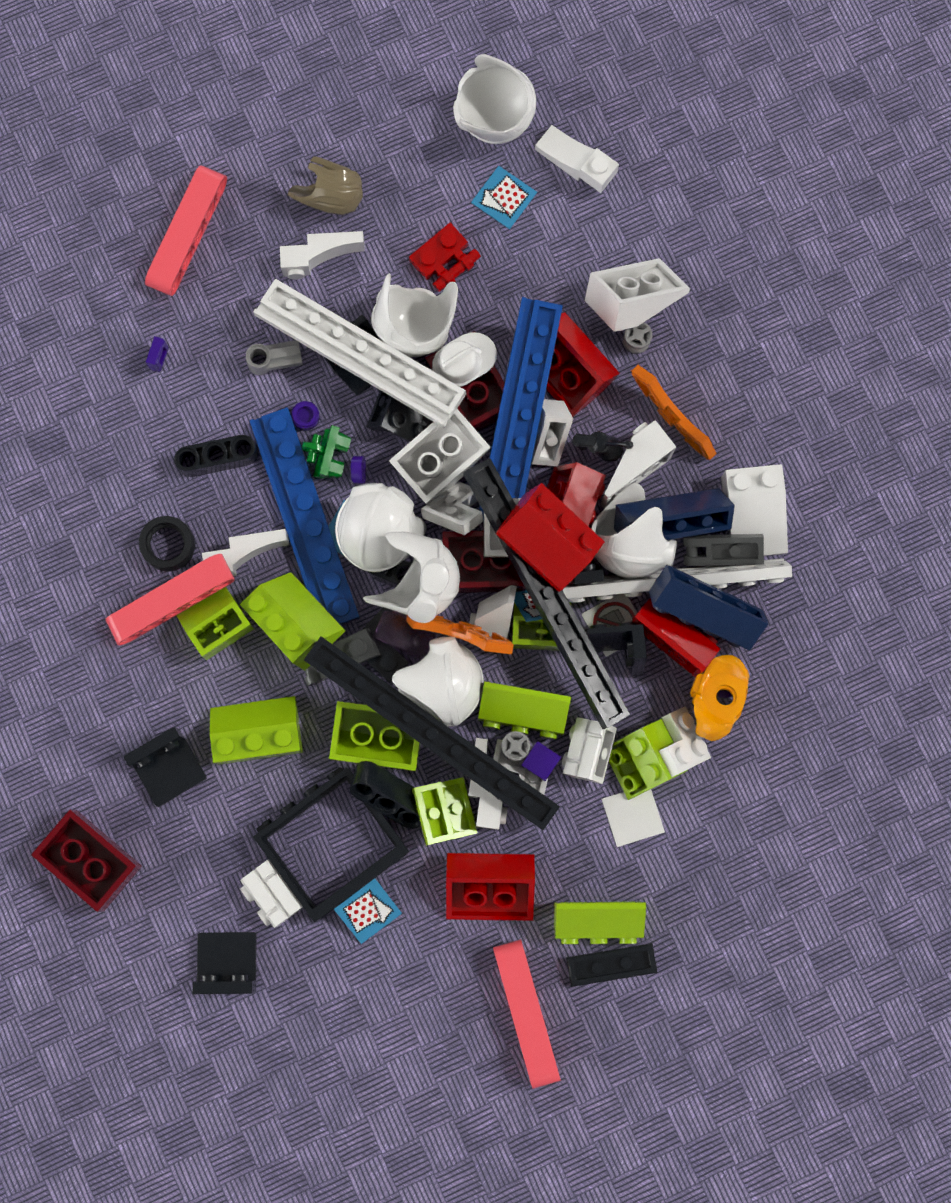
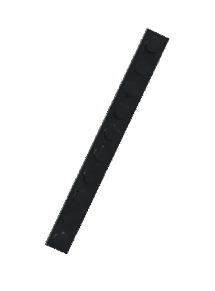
(551, 604)
(431, 733)

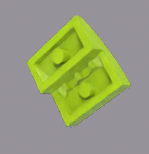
(444, 811)

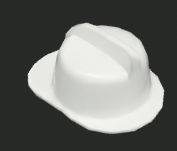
(465, 358)

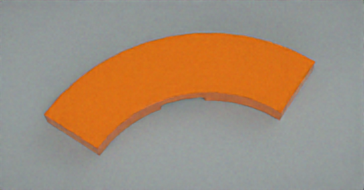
(671, 414)
(466, 632)

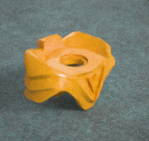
(713, 718)

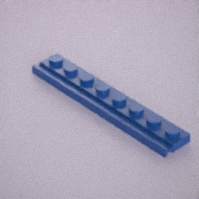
(524, 392)
(303, 514)

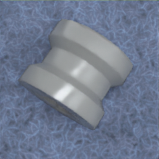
(640, 333)
(519, 744)

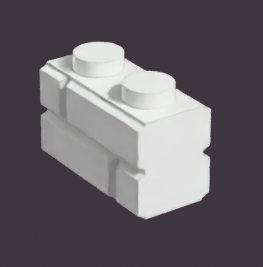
(588, 750)
(270, 894)

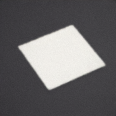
(632, 818)

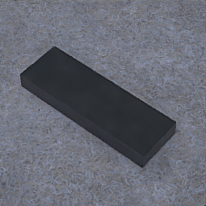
(611, 964)

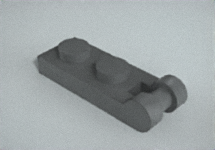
(724, 549)
(358, 646)

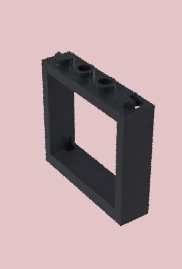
(291, 812)

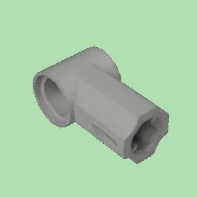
(278, 356)

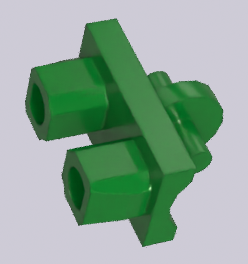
(331, 441)

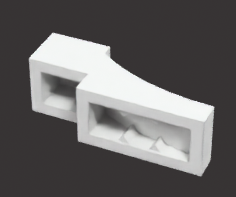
(577, 159)
(299, 259)
(248, 546)
(490, 809)

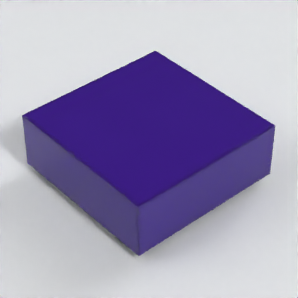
(157, 354)
(541, 761)

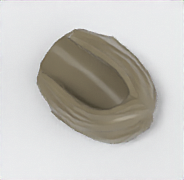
(335, 191)

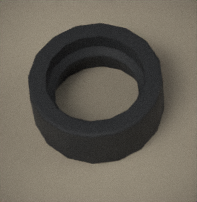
(166, 522)

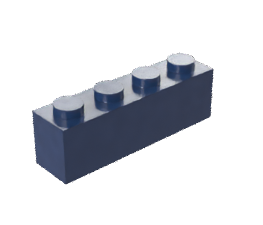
(682, 513)
(707, 608)

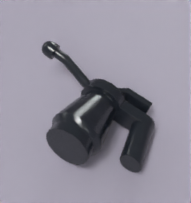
(605, 446)

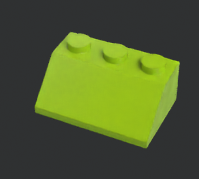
(291, 617)
(523, 710)
(255, 730)
(367, 736)
(599, 921)

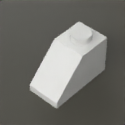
(552, 433)
(495, 612)

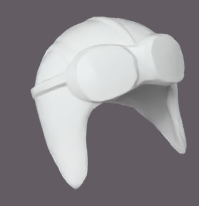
(494, 101)
(415, 318)
(366, 519)
(637, 548)
(428, 583)
(444, 682)

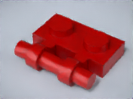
(439, 251)

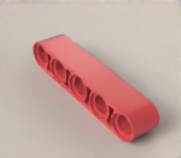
(186, 230)
(170, 599)
(526, 1014)

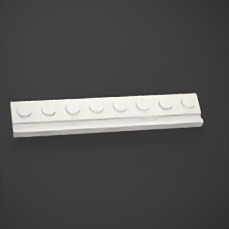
(360, 353)
(716, 575)

